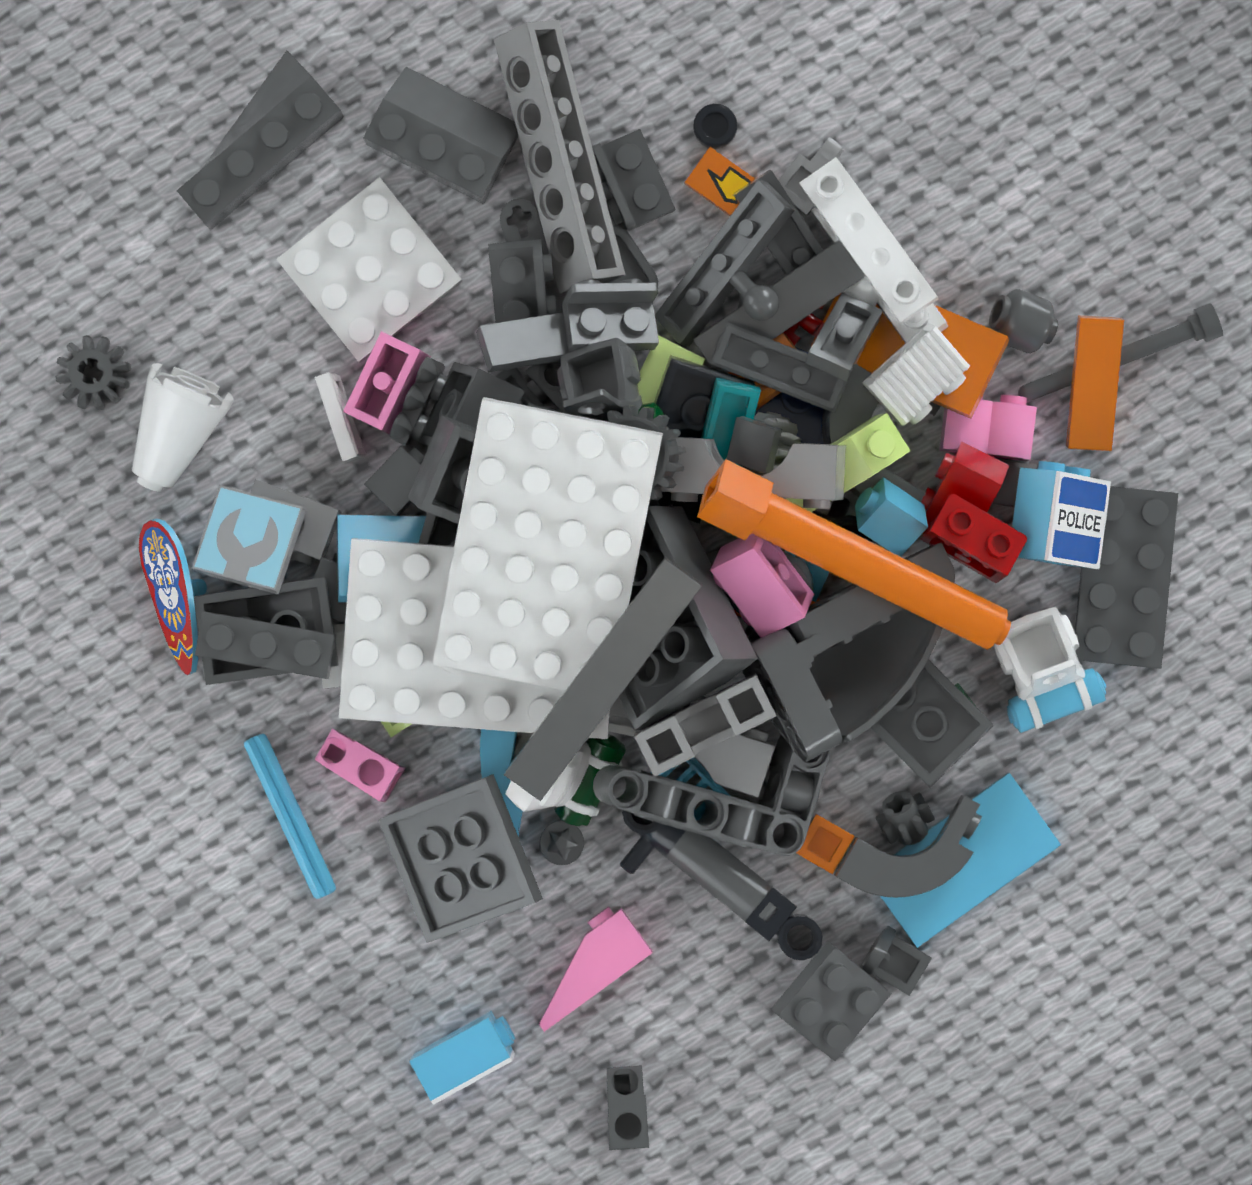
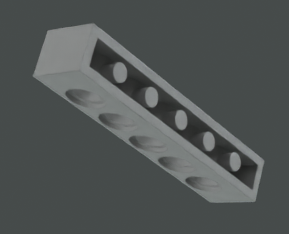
(558, 154)

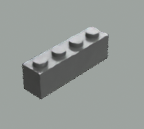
(268, 135)

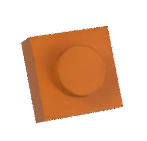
(825, 844)

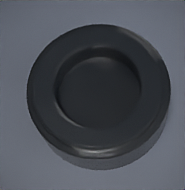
(715, 126)

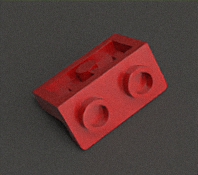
(975, 538)

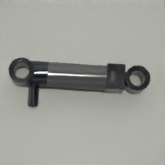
(725, 879)

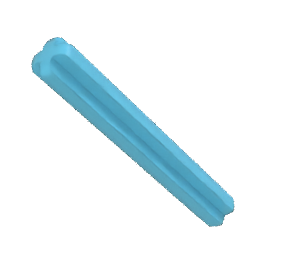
(290, 816)

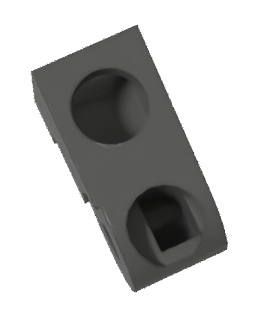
(626, 1108)

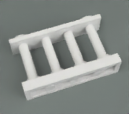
(851, 219)

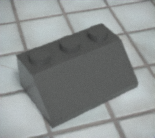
(442, 134)

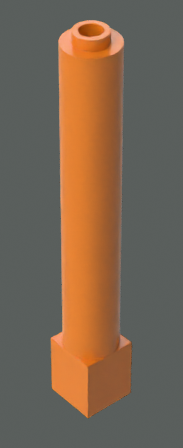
(745, 505)

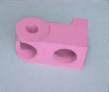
(360, 765)

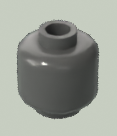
(1024, 319)

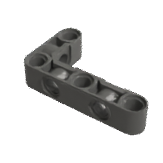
(788, 800)

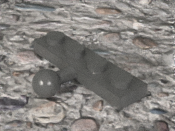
(725, 267)

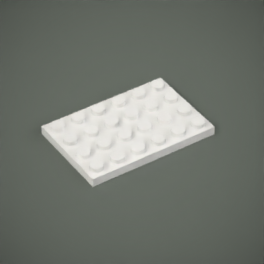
(544, 542)
(391, 645)

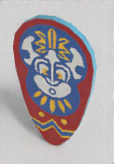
(171, 590)

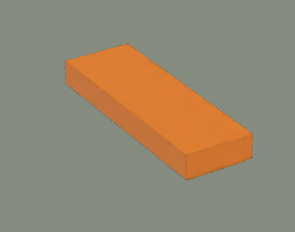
(1094, 383)

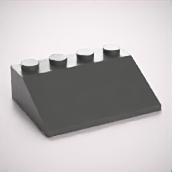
(704, 643)

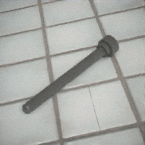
(1201, 325)

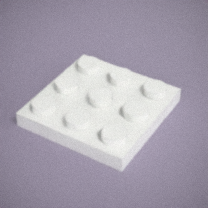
(369, 269)

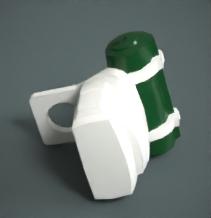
(573, 790)

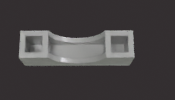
(806, 473)

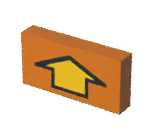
(718, 180)

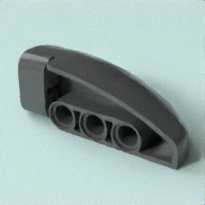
(844, 662)

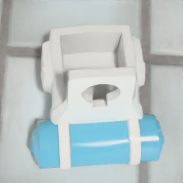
(1046, 671)

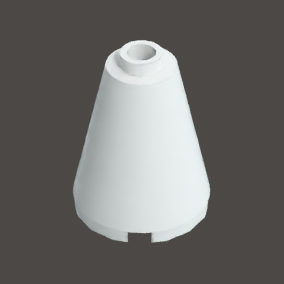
(174, 424)

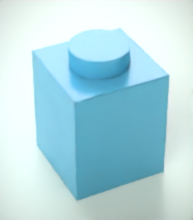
(890, 516)

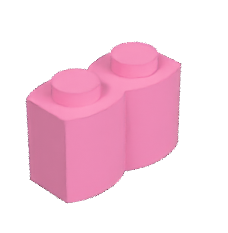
(996, 428)

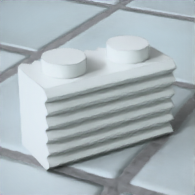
(917, 375)

